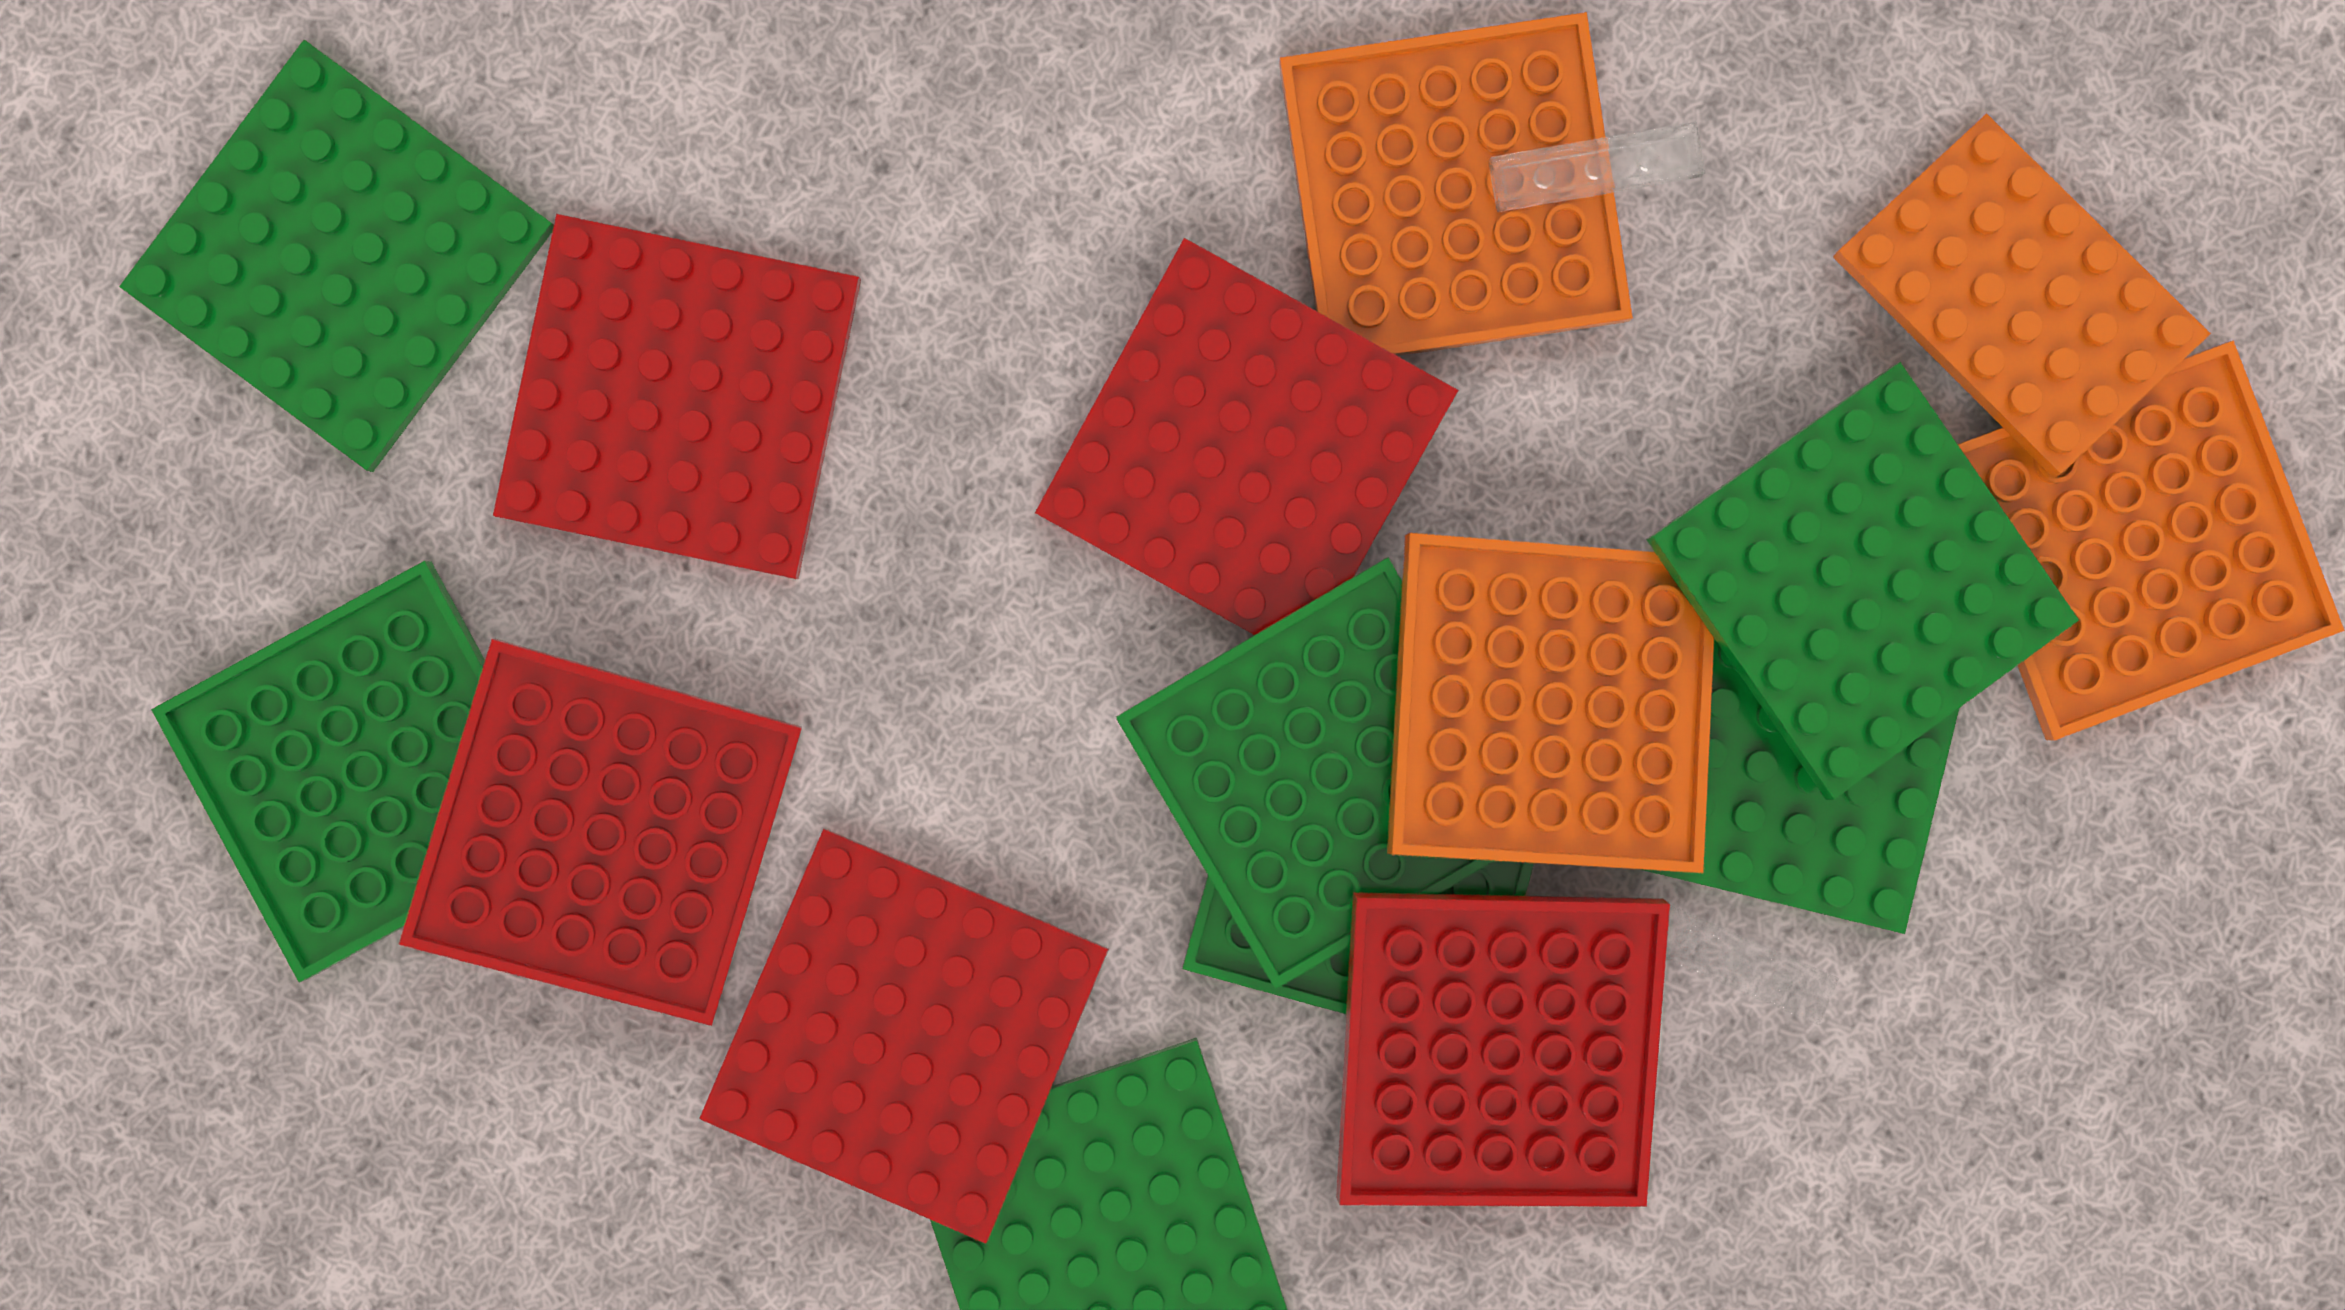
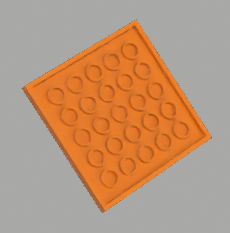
(1403, 195)
(2165, 547)
(1549, 707)

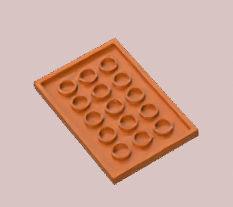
(2021, 296)

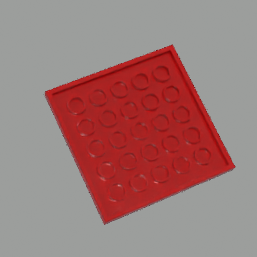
(677, 396)
(1244, 445)
(600, 833)
(904, 1035)
(1501, 1050)

